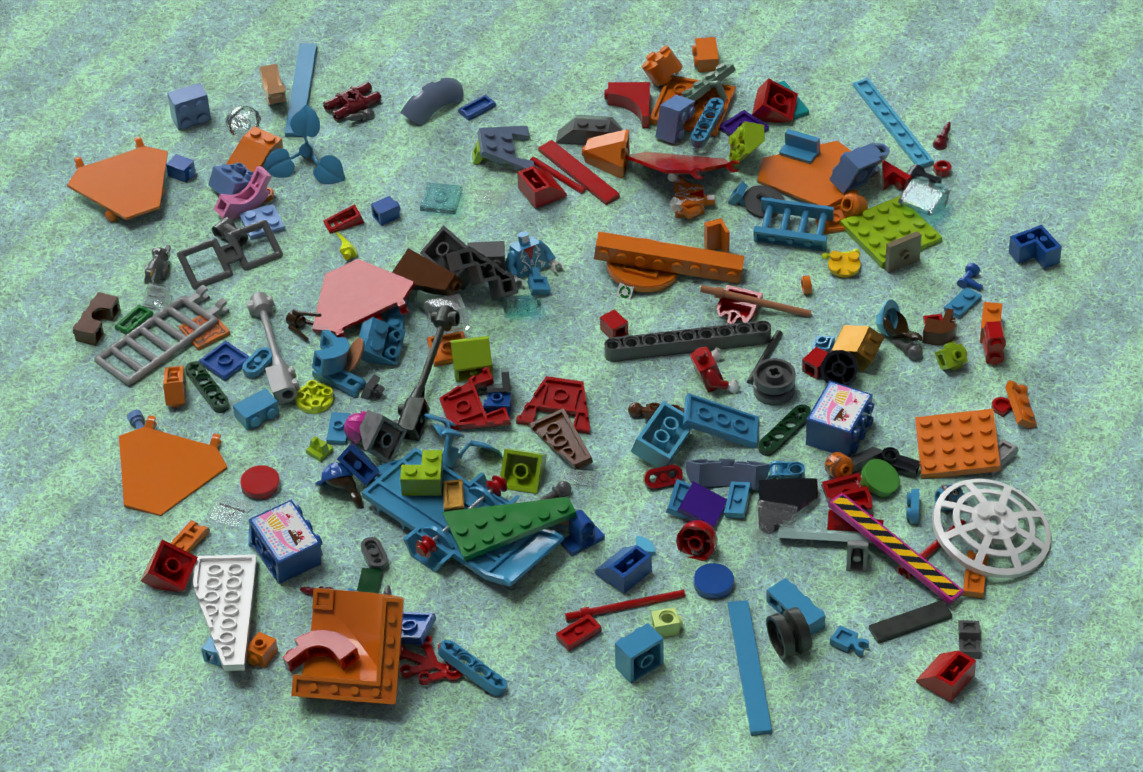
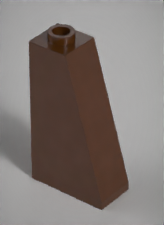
(427, 274)

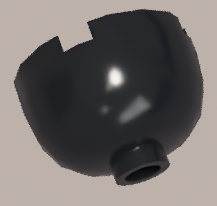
(840, 367)

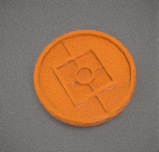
(641, 278)

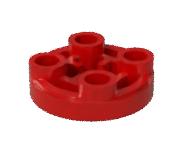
(260, 482)

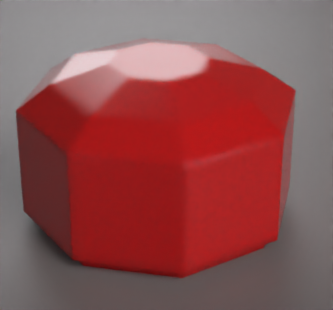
(942, 168)

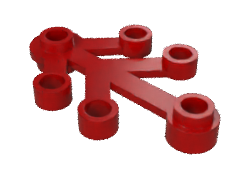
(426, 664)

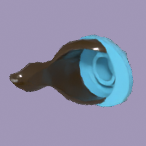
(893, 323)

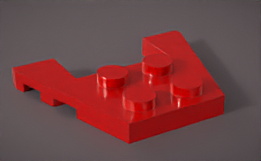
(555, 395)
(465, 408)

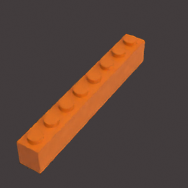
(668, 257)

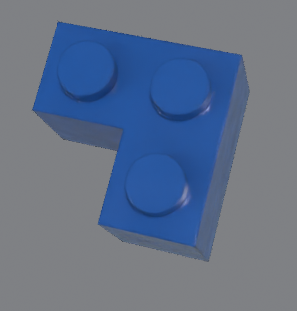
(1035, 244)

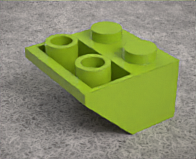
(745, 141)
(470, 357)

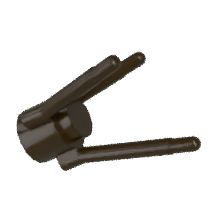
(296, 319)

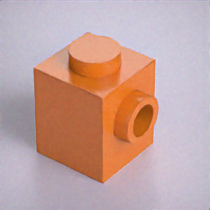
(261, 650)

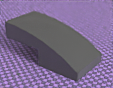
(969, 638)

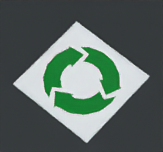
(624, 291)

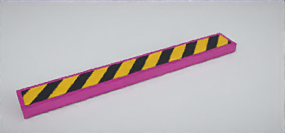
(896, 548)

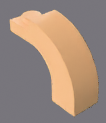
(272, 84)

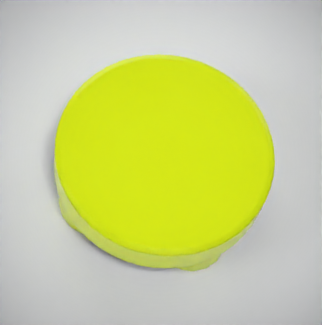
(314, 397)

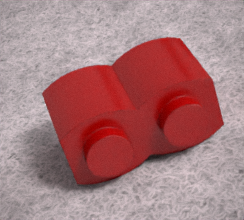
(994, 342)

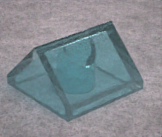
(522, 306)

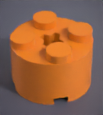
(661, 66)

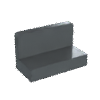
(504, 386)

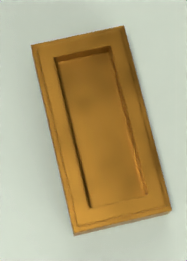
(453, 495)

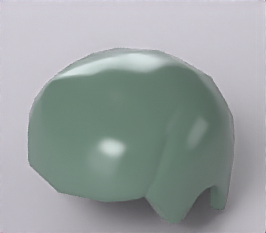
(423, 296)

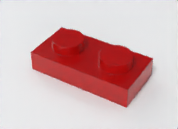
(578, 632)

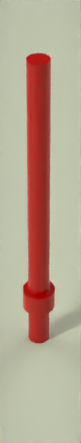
(624, 605)

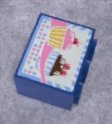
(839, 419)
(285, 541)

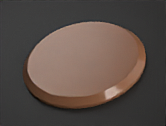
(354, 354)

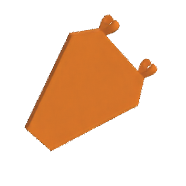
(805, 180)
(124, 183)
(164, 467)

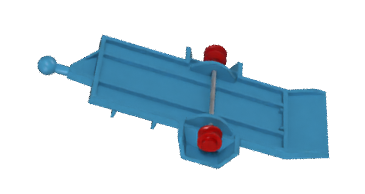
(428, 525)

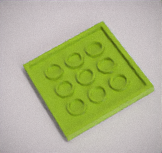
(885, 224)

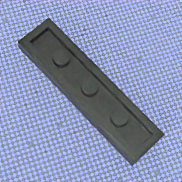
(910, 621)

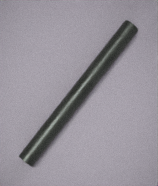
(768, 351)

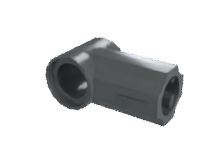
(225, 226)

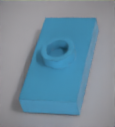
(336, 428)

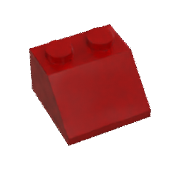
(774, 103)

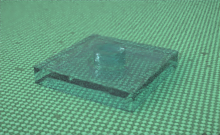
(441, 198)

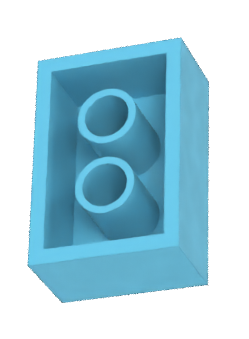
(662, 436)

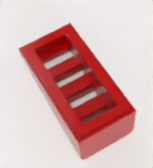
(350, 222)

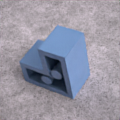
(672, 118)

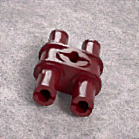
(352, 101)

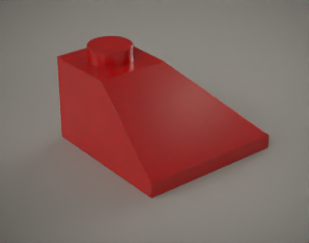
(169, 568)

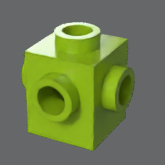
(951, 356)

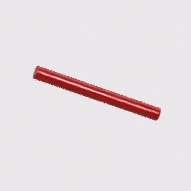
(558, 175)

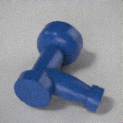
(971, 270)

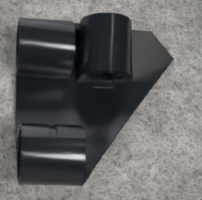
(789, 491)

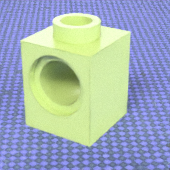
(666, 622)

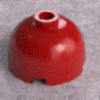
(695, 536)

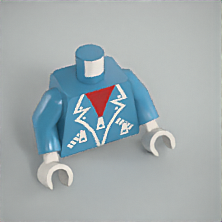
(529, 253)

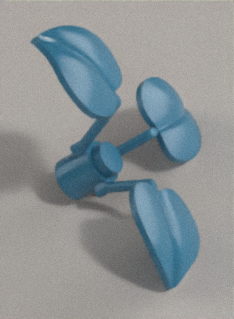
(280, 164)
(450, 452)

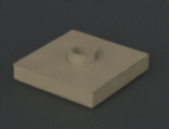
(903, 252)

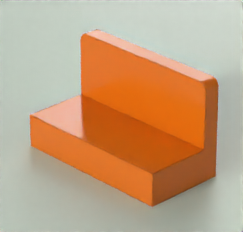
(716, 235)

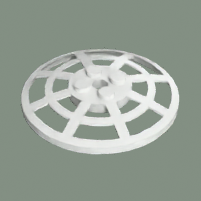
(990, 532)

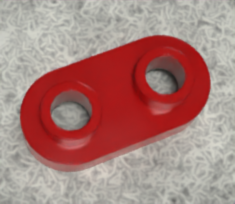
(662, 476)

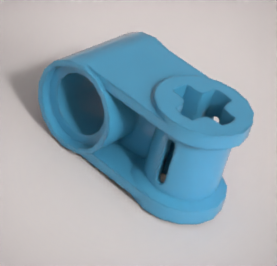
(786, 470)

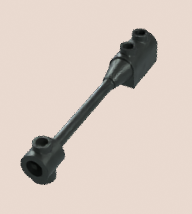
(415, 406)

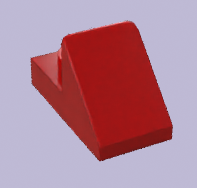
(895, 176)

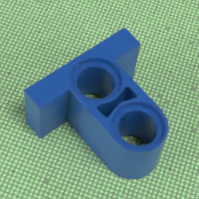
(582, 534)

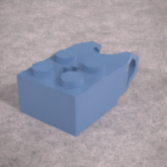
(858, 166)

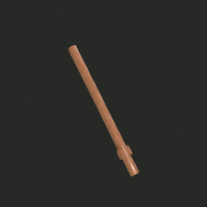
(719, 292)

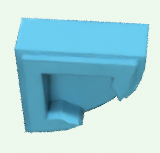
(645, 544)

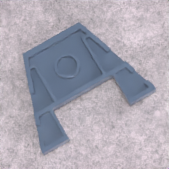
(498, 145)

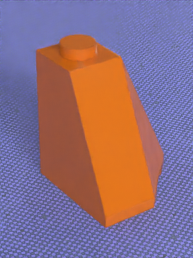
(608, 152)

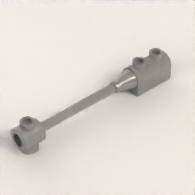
(279, 374)

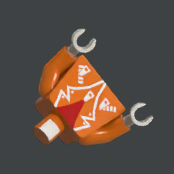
(688, 198)

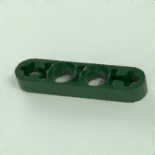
(207, 387)
(781, 428)

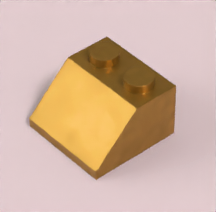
(861, 342)

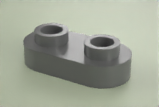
(374, 555)

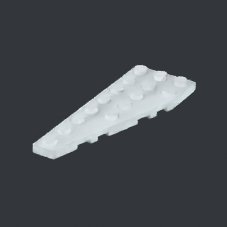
(226, 598)

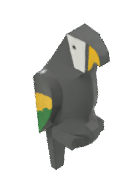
(158, 266)

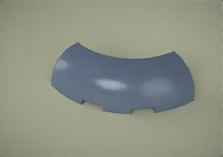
(432, 98)
(725, 471)

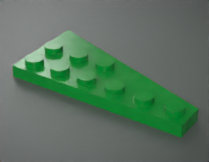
(495, 526)

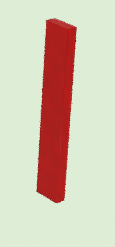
(579, 172)

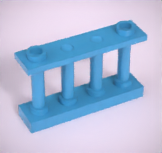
(792, 238)

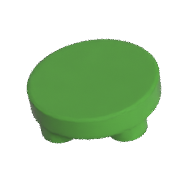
(880, 478)

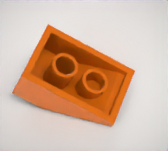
(255, 148)

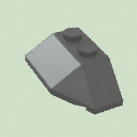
(584, 127)

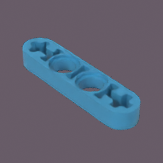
(705, 134)
(454, 653)

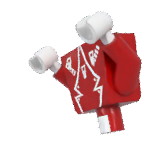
(708, 371)

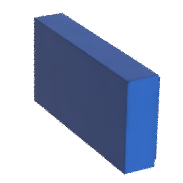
(477, 107)

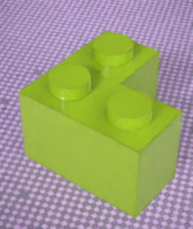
(423, 478)

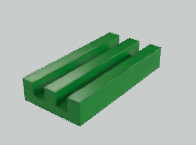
(135, 321)

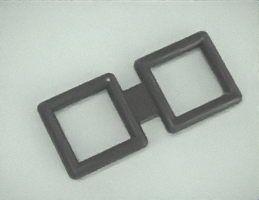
(229, 254)

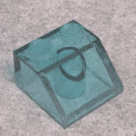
(925, 196)

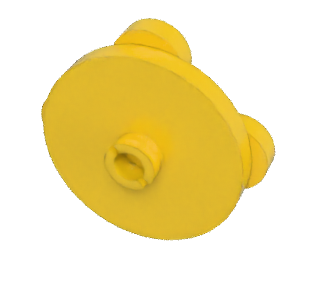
(844, 264)

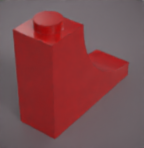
(631, 96)

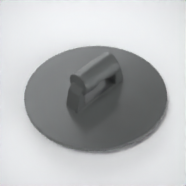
(753, 198)

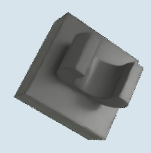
(373, 388)

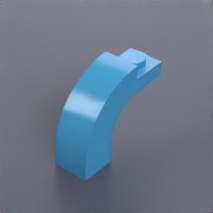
(332, 356)

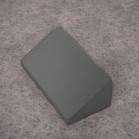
(862, 458)

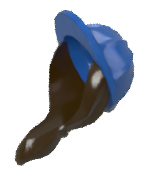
(340, 477)

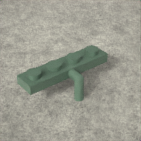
(711, 80)

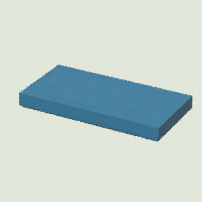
(721, 421)

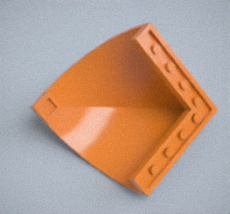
(375, 628)

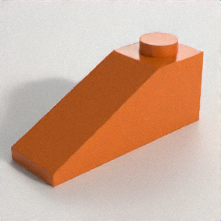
(174, 386)

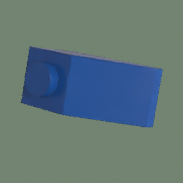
(358, 463)

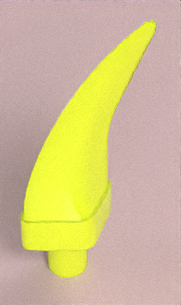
(347, 249)

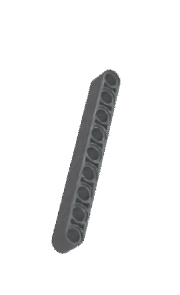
(687, 341)

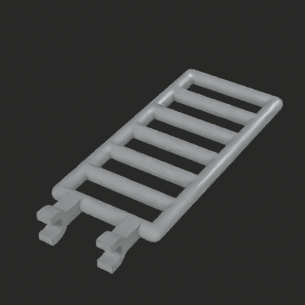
(192, 303)

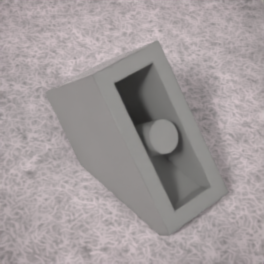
(857, 555)

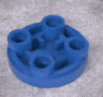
(713, 580)

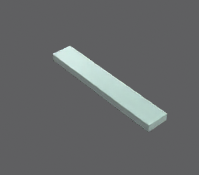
(818, 534)

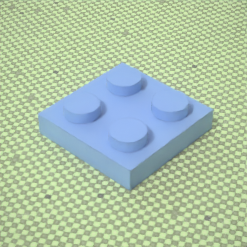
(263, 213)

